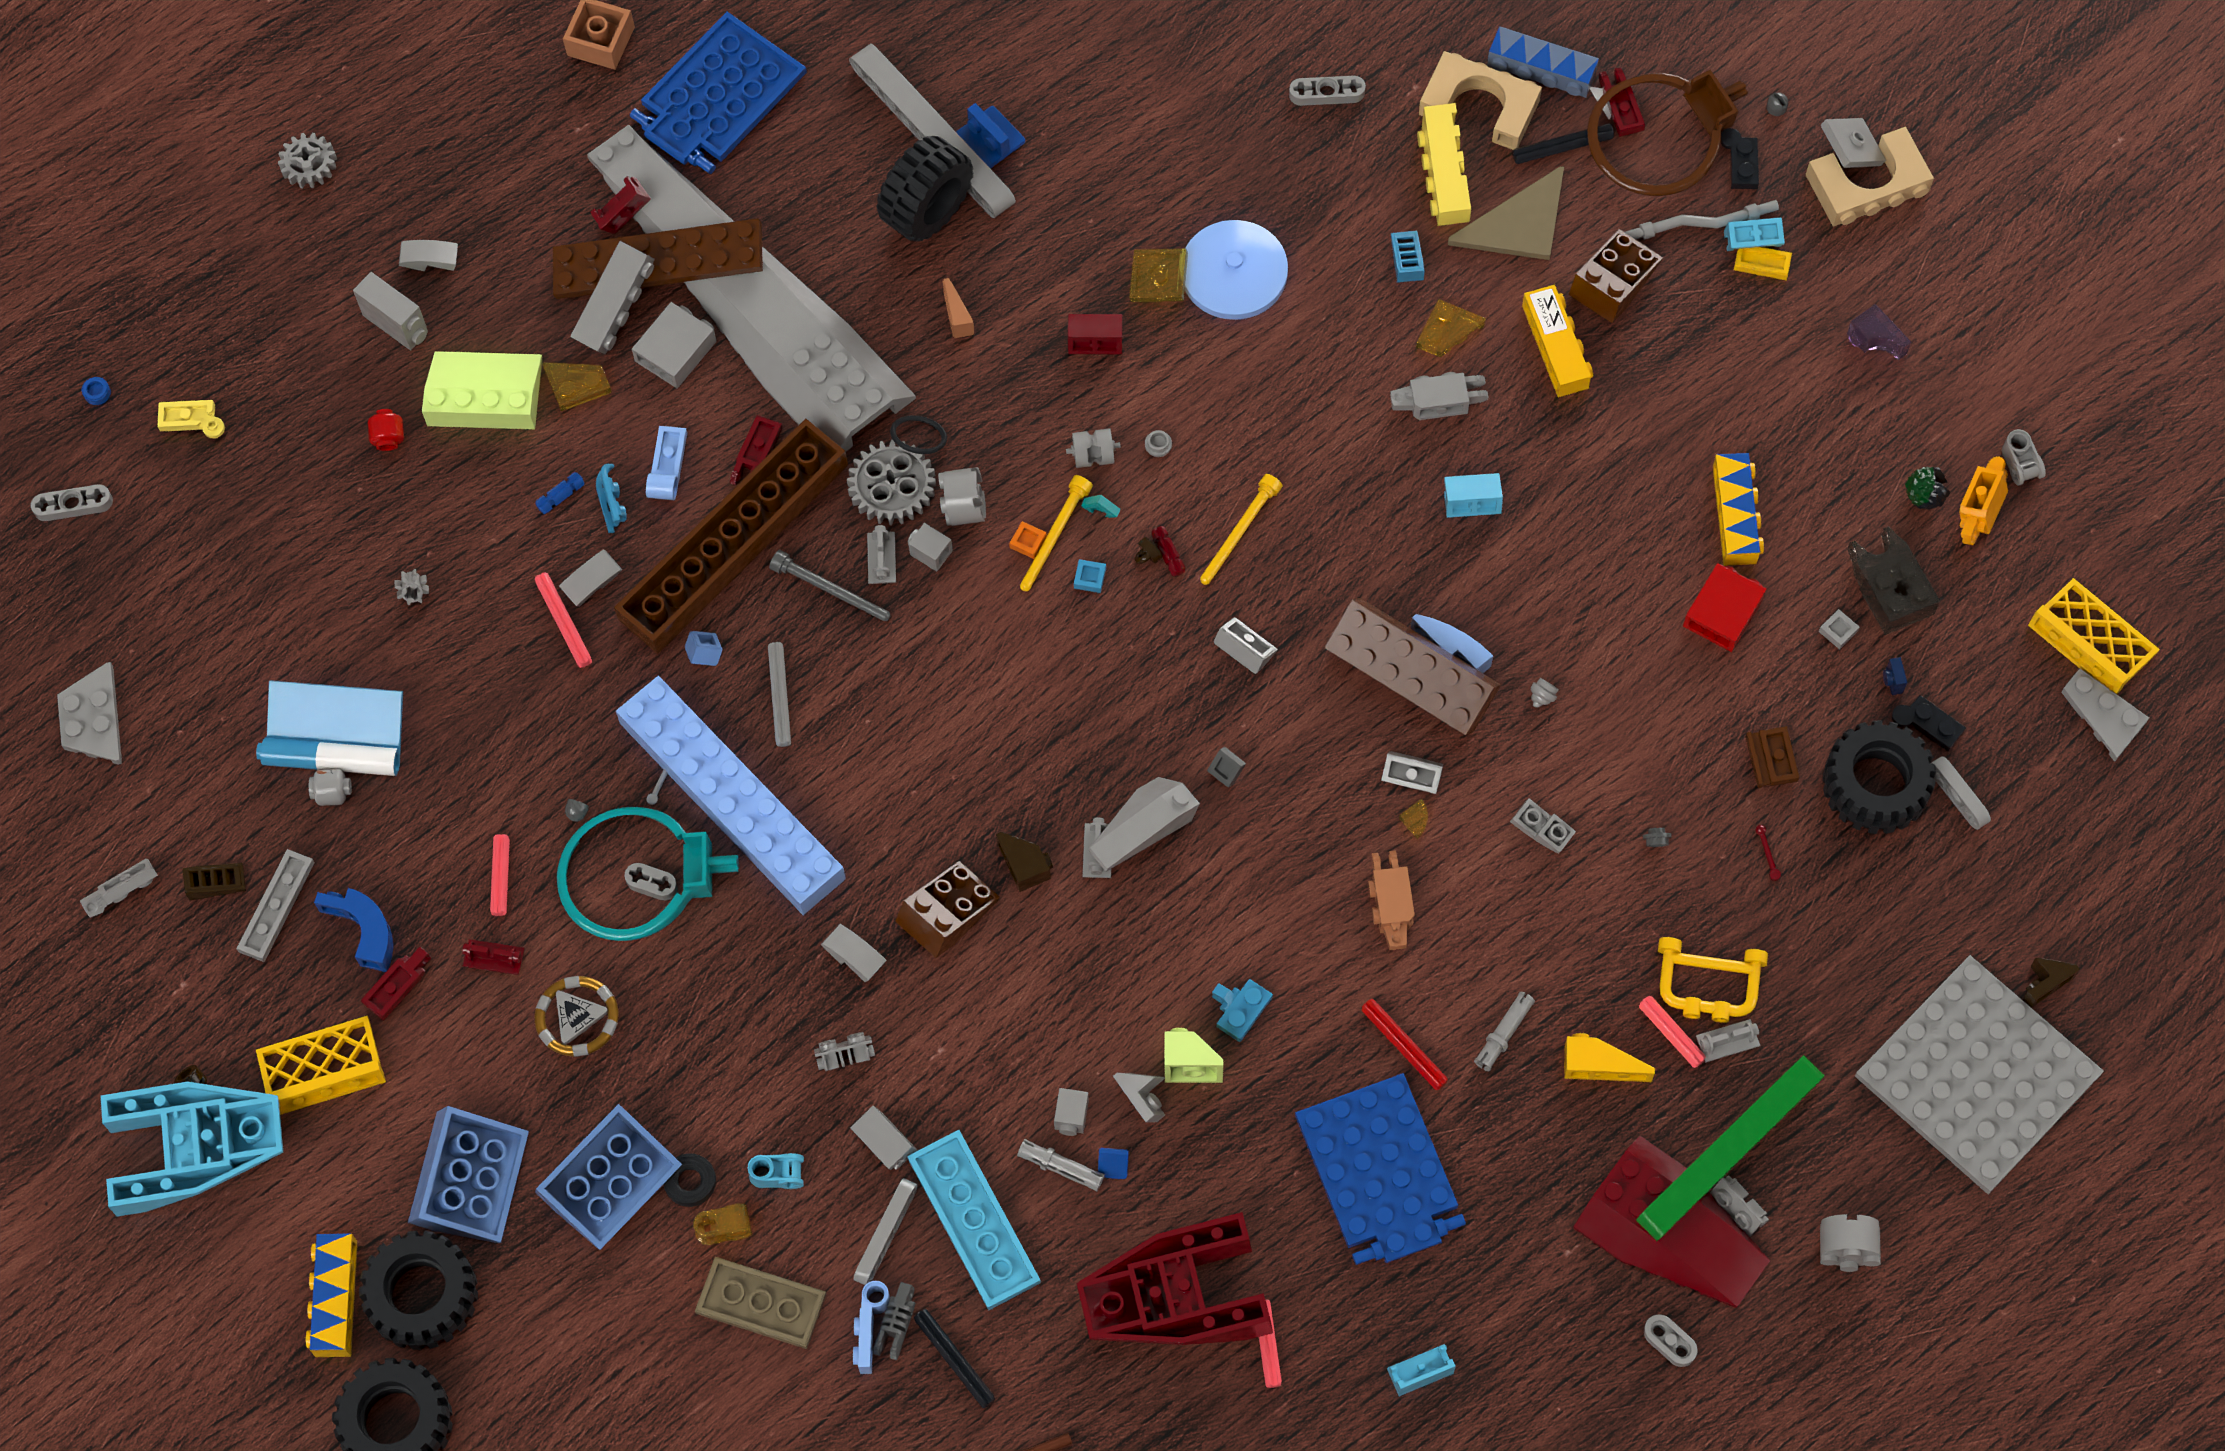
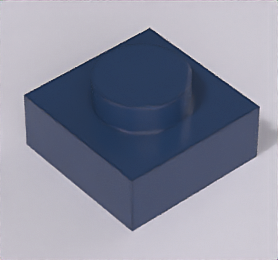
(1895, 676)

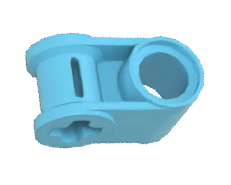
(779, 1171)

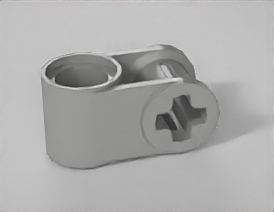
(2023, 462)

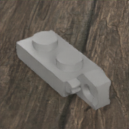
(119, 887)

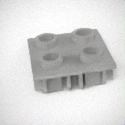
(829, 1048)

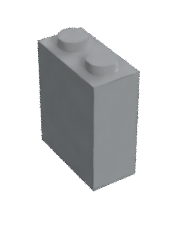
(391, 311)
(674, 344)

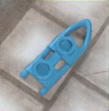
(607, 496)

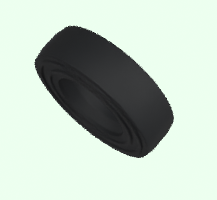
(702, 1192)

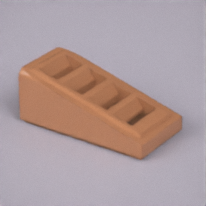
(959, 317)

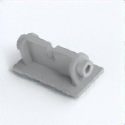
(881, 556)
(1091, 867)
(1728, 1040)
(1730, 1196)

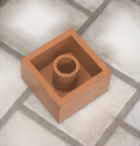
(598, 33)

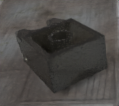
(1893, 583)

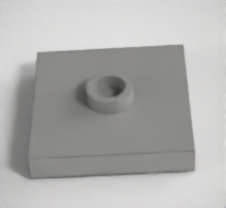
(1853, 142)

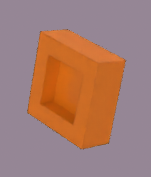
(1027, 540)

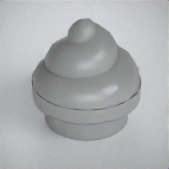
(1543, 693)

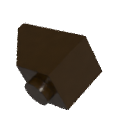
(1024, 861)

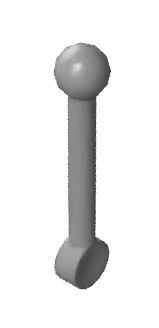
(652, 798)

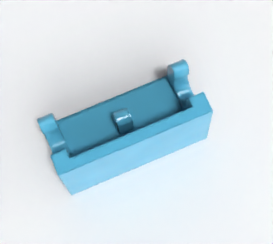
(1754, 233)
(1473, 495)
(1421, 1370)

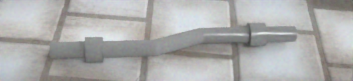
(1750, 212)

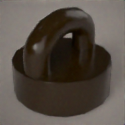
(1147, 552)
(191, 1074)

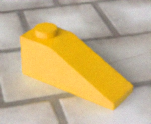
(1598, 1060)

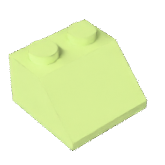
(1190, 1059)

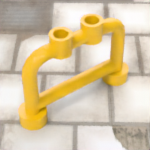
(1693, 1006)

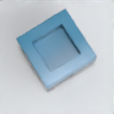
(1089, 576)

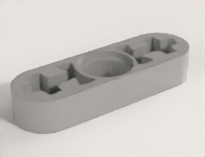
(1319, 99)
(62, 496)
(1960, 794)

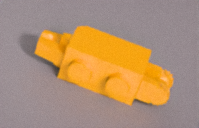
(1983, 500)

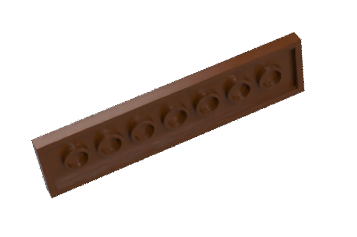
(678, 256)

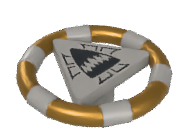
(576, 1016)

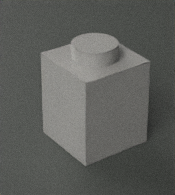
(929, 546)
(1071, 1111)

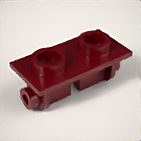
(492, 957)

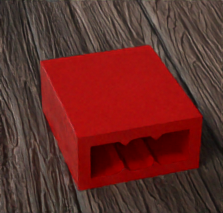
(1724, 607)

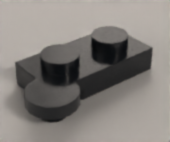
(1742, 159)
(1930, 722)

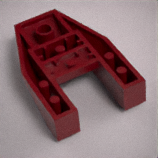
(1157, 1295)

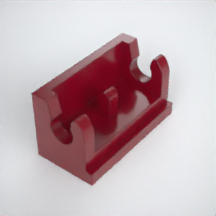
(621, 206)
(1094, 333)

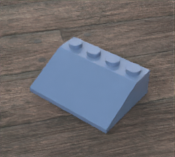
(468, 1175)
(608, 1177)

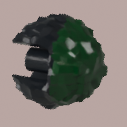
(1926, 488)

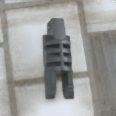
(896, 1321)

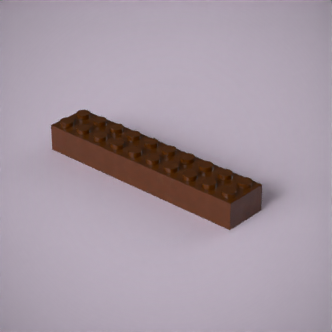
(731, 536)

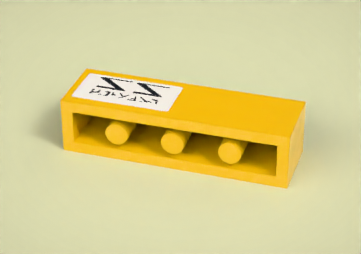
(1557, 340)

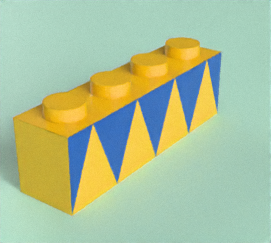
(1736, 509)
(332, 1295)

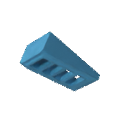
(1410, 273)

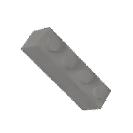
(613, 297)

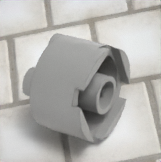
(962, 497)
(1850, 1242)

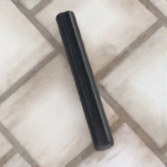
(1559, 144)
(954, 1358)

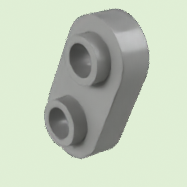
(1672, 1339)

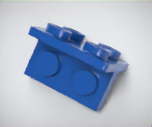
(990, 134)

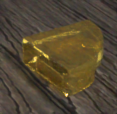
(1415, 818)

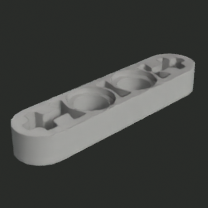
(885, 1232)

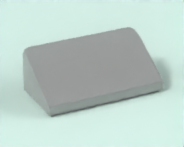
(1244, 645)
(1412, 772)

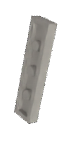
(275, 905)

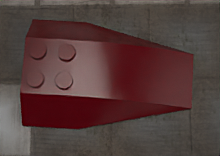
(1698, 1252)

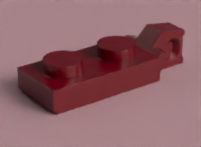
(396, 983)

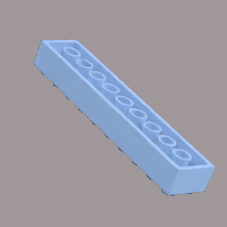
(731, 795)

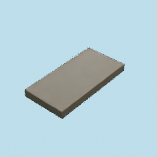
(760, 1302)

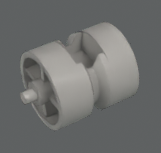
(1093, 448)

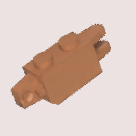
(1393, 900)

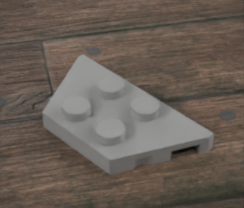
(90, 716)

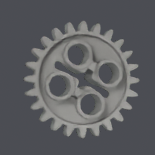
(897, 503)

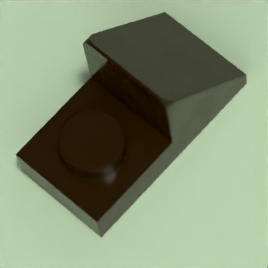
(2051, 976)

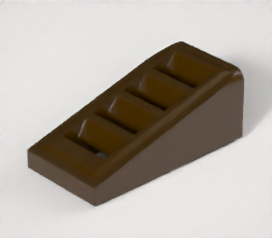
(213, 871)

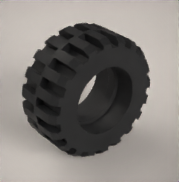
(925, 188)
(1882, 743)
(397, 1260)
(382, 1381)

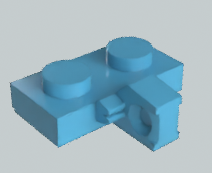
(1240, 1007)

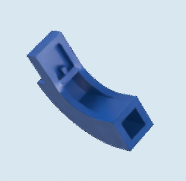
(376, 937)

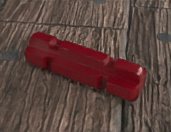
(1168, 551)

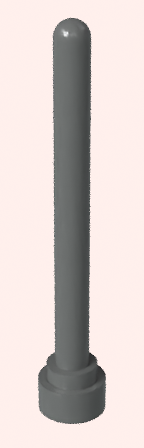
(783, 563)

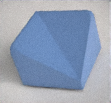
(703, 648)

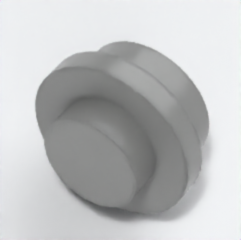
(1158, 443)

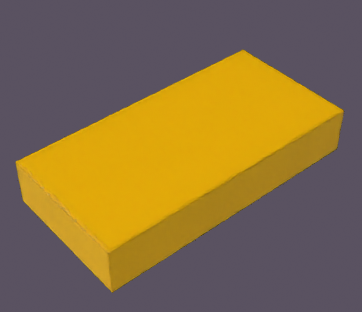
(1763, 262)

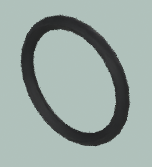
(918, 450)

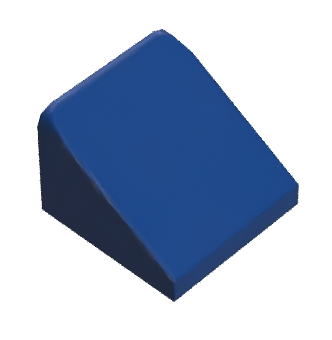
(1113, 1163)

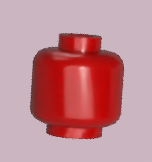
(385, 430)

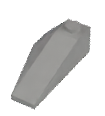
(1143, 820)

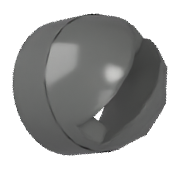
(1774, 106)
(576, 810)

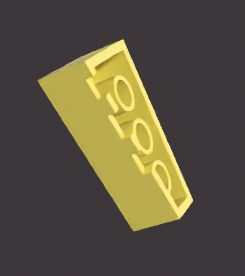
(1444, 165)

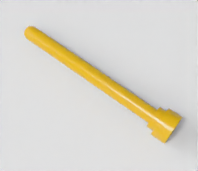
(1268, 488)
(1078, 489)

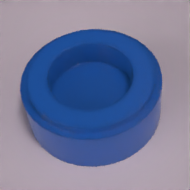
(96, 391)

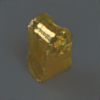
(726, 1224)

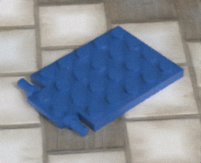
(717, 93)
(1380, 1170)

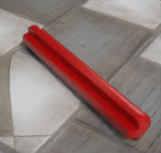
(1404, 1044)

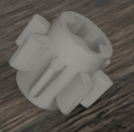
(411, 586)

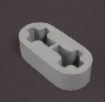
(652, 875)

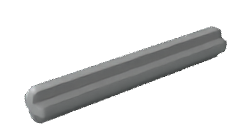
(779, 694)

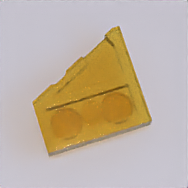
(1447, 327)
(576, 383)

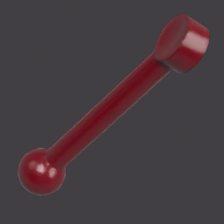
(1774, 874)

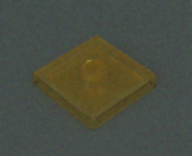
(1158, 275)

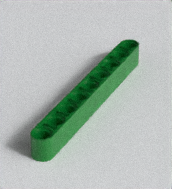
(1730, 1148)

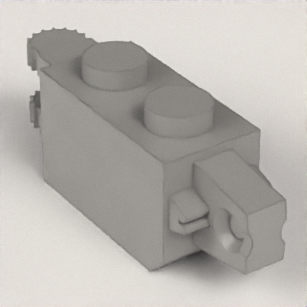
(1439, 395)

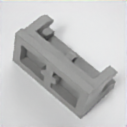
(883, 1138)

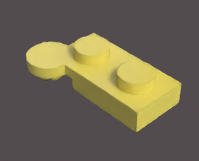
(190, 416)

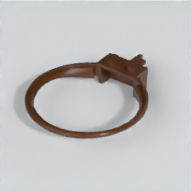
(1708, 101)

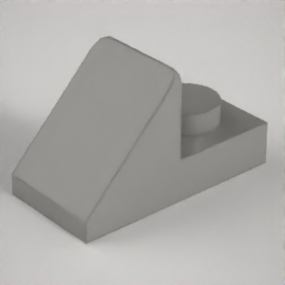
(1137, 1090)

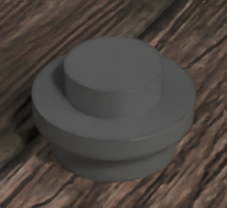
(1657, 837)

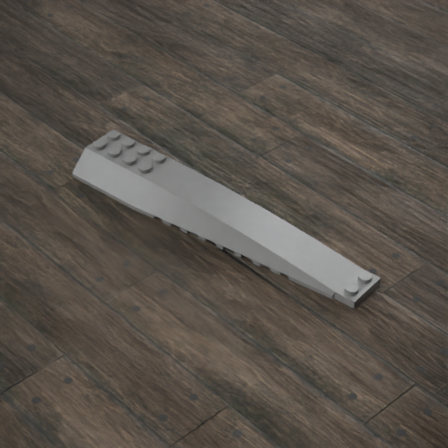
(771, 318)

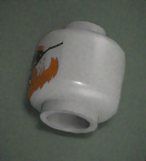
(329, 787)

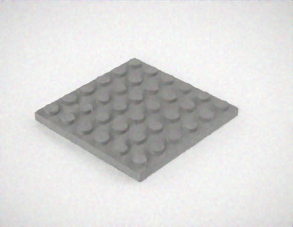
(1979, 1074)

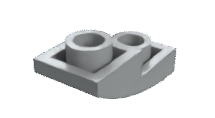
(420, 253)
(590, 577)
(1542, 827)
(854, 951)

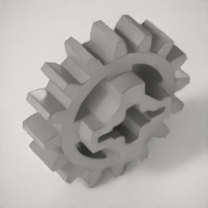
(307, 160)

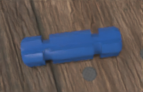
(559, 493)

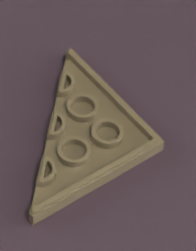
(1520, 224)

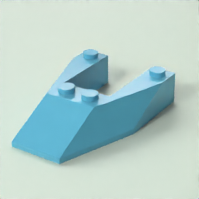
(206, 1139)

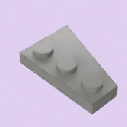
(2109, 715)

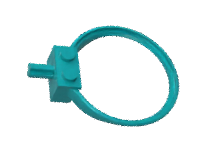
(697, 874)

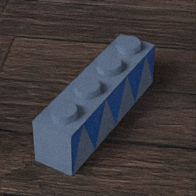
(1542, 62)

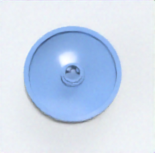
(1235, 269)

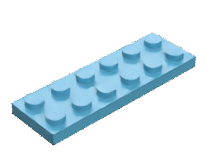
(974, 1220)

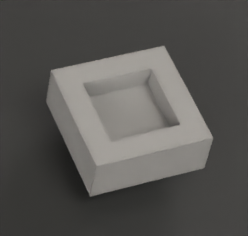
(1839, 629)

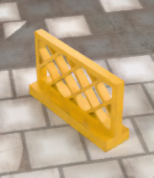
(2081, 649)
(331, 1084)

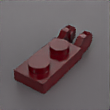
(1622, 105)
(756, 446)

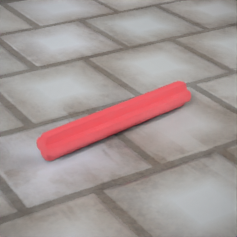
(563, 620)

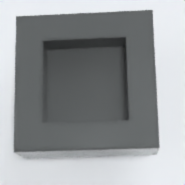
(1226, 767)

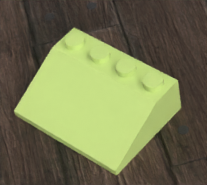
(482, 390)

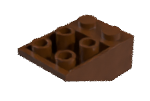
(1614, 275)
(946, 908)

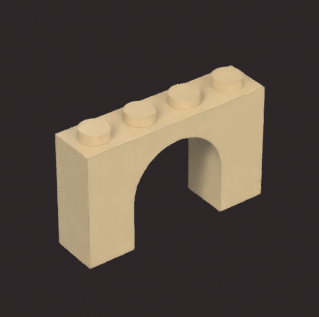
(1517, 96)
(1847, 201)

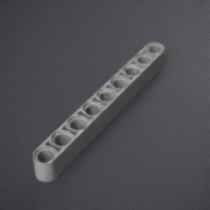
(925, 121)

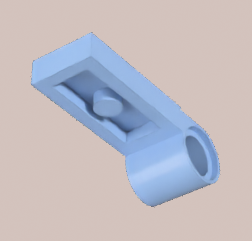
(667, 463)
(864, 1325)

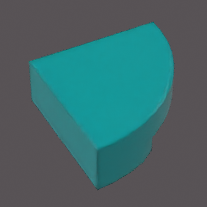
(1101, 504)

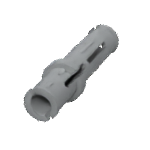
(1498, 1040)
(1065, 1167)

